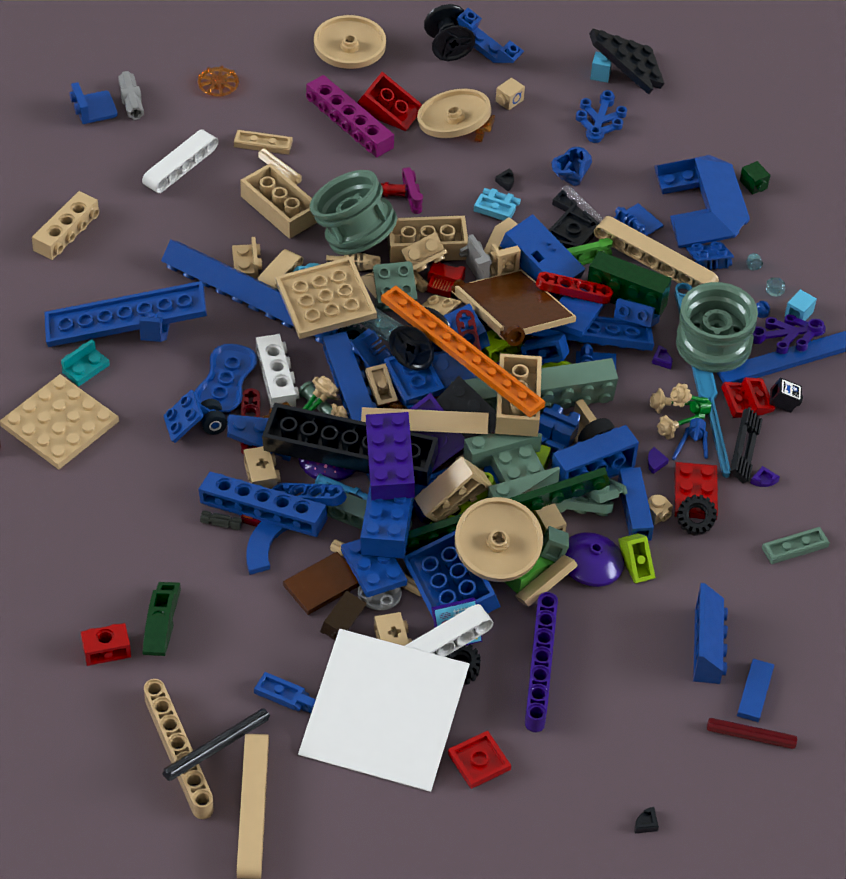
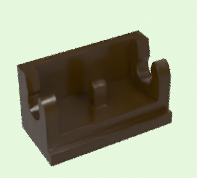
(343, 615)

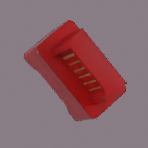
(442, 277)

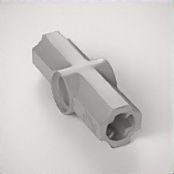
(131, 95)

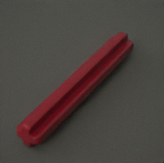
(752, 733)

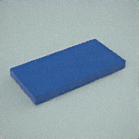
(585, 314)

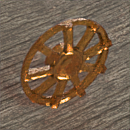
(218, 81)

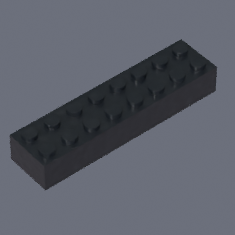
(336, 441)

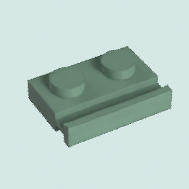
(607, 493)

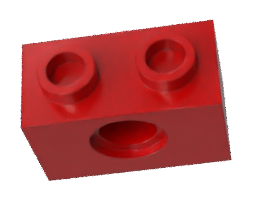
(99, 652)

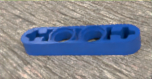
(330, 494)

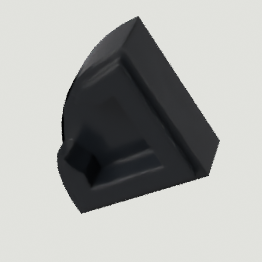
(505, 179)
(647, 821)

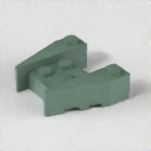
(512, 461)

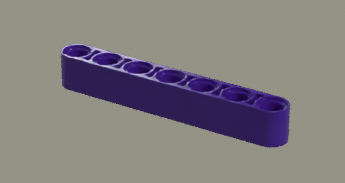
(541, 669)

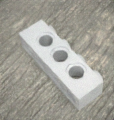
(276, 370)

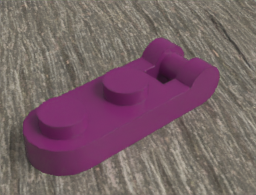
(413, 193)

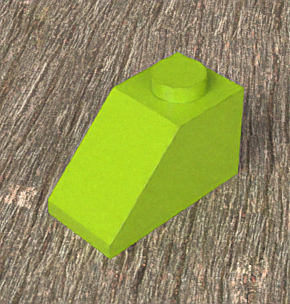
(637, 557)

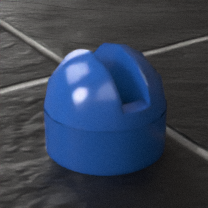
(763, 309)

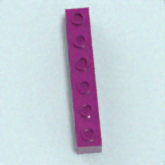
(350, 116)

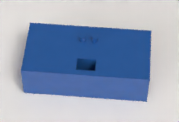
(541, 251)

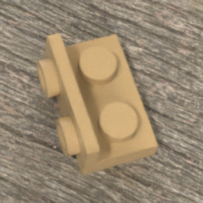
(424, 251)
(246, 258)
(504, 260)

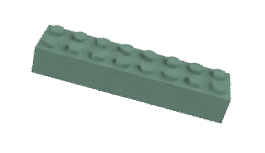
(565, 384)

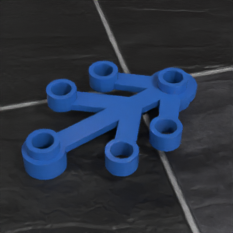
(596, 133)

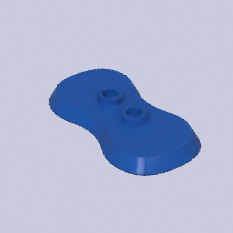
(227, 372)

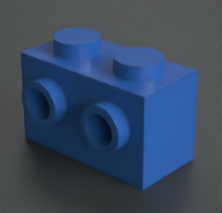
(551, 348)

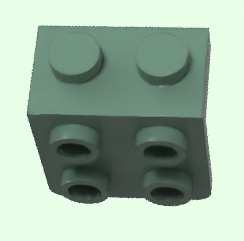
(391, 275)

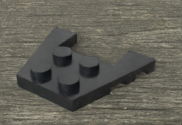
(574, 226)

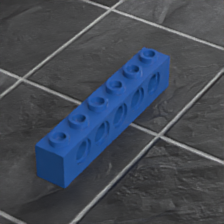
(263, 504)

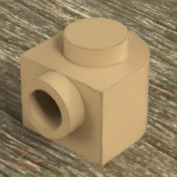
(660, 508)

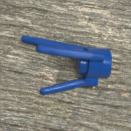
(696, 431)

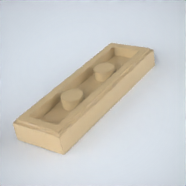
(258, 141)
(546, 580)

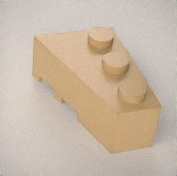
(451, 489)

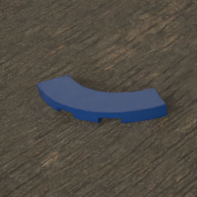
(259, 546)

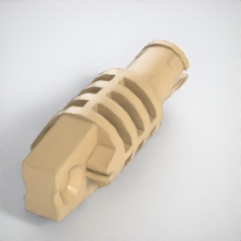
(362, 260)

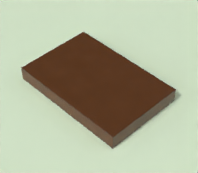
(321, 583)

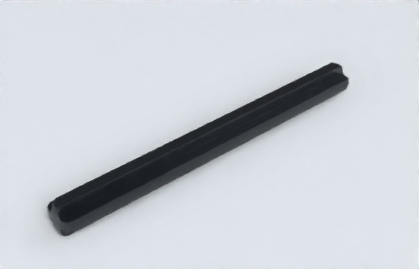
(215, 744)

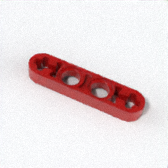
(596, 292)

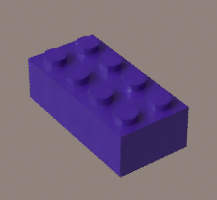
(390, 456)

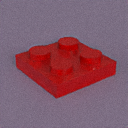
(479, 759)

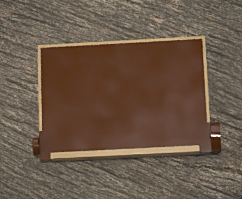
(513, 305)

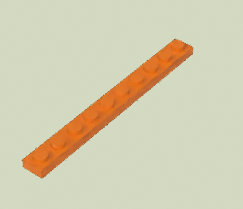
(463, 351)

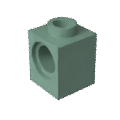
(554, 544)

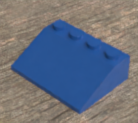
(445, 579)

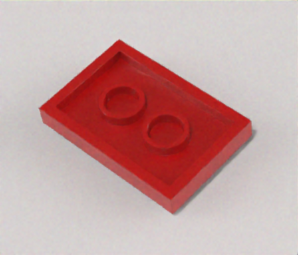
(695, 480)

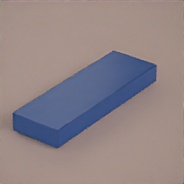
(755, 690)

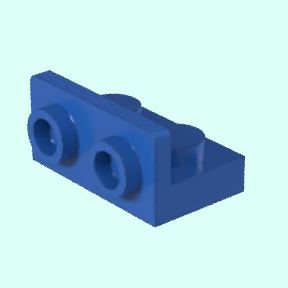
(636, 313)

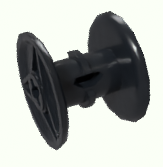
(450, 39)
(412, 346)

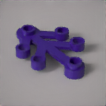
(811, 329)

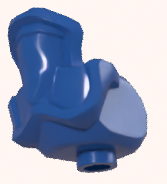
(572, 165)

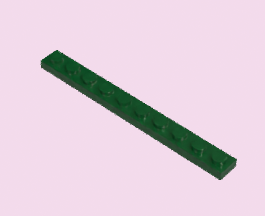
(532, 500)

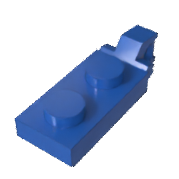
(284, 693)

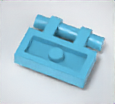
(496, 204)

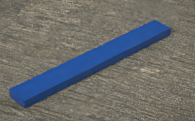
(776, 362)

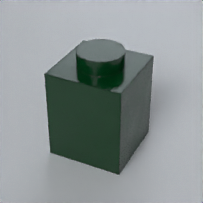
(755, 177)

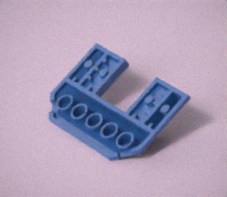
(721, 194)

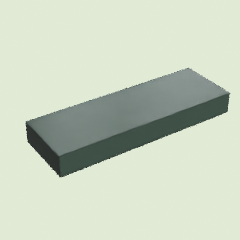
(795, 545)

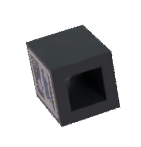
(786, 395)

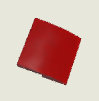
(749, 393)

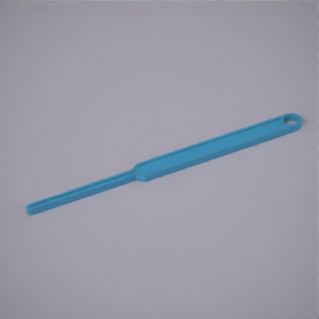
(707, 388)

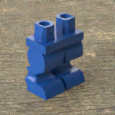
(559, 427)

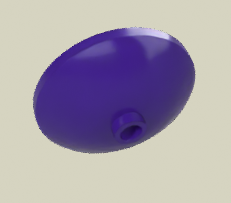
(597, 559)

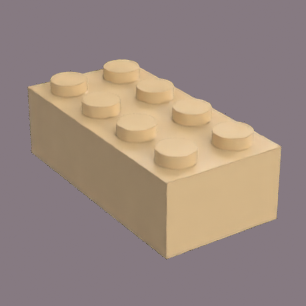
(278, 200)
(450, 230)
(508, 417)

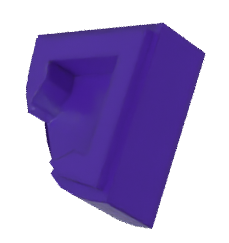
(662, 358)
(656, 460)
(764, 478)

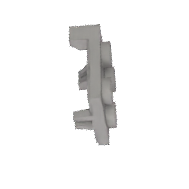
(476, 258)

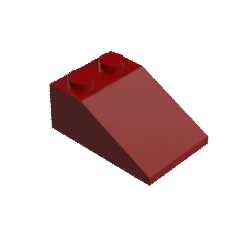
(390, 103)

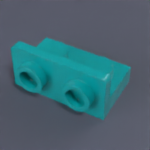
(84, 363)

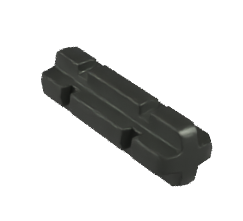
(221, 520)

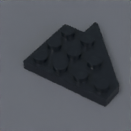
(631, 58)
(463, 398)

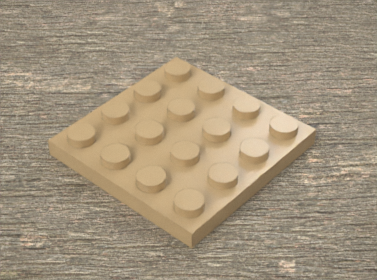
(325, 297)
(59, 421)

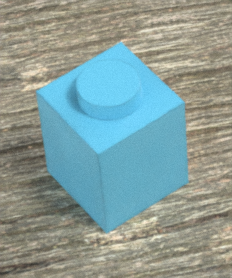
(601, 68)
(801, 305)

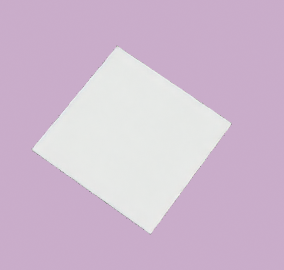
(384, 710)

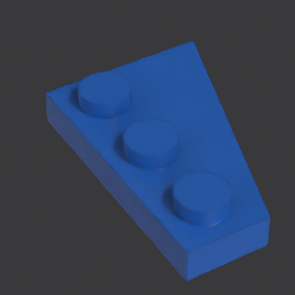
(248, 430)

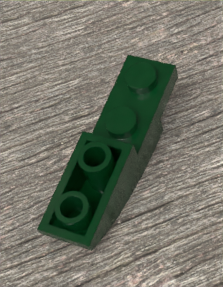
(160, 618)

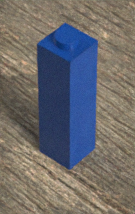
(635, 502)

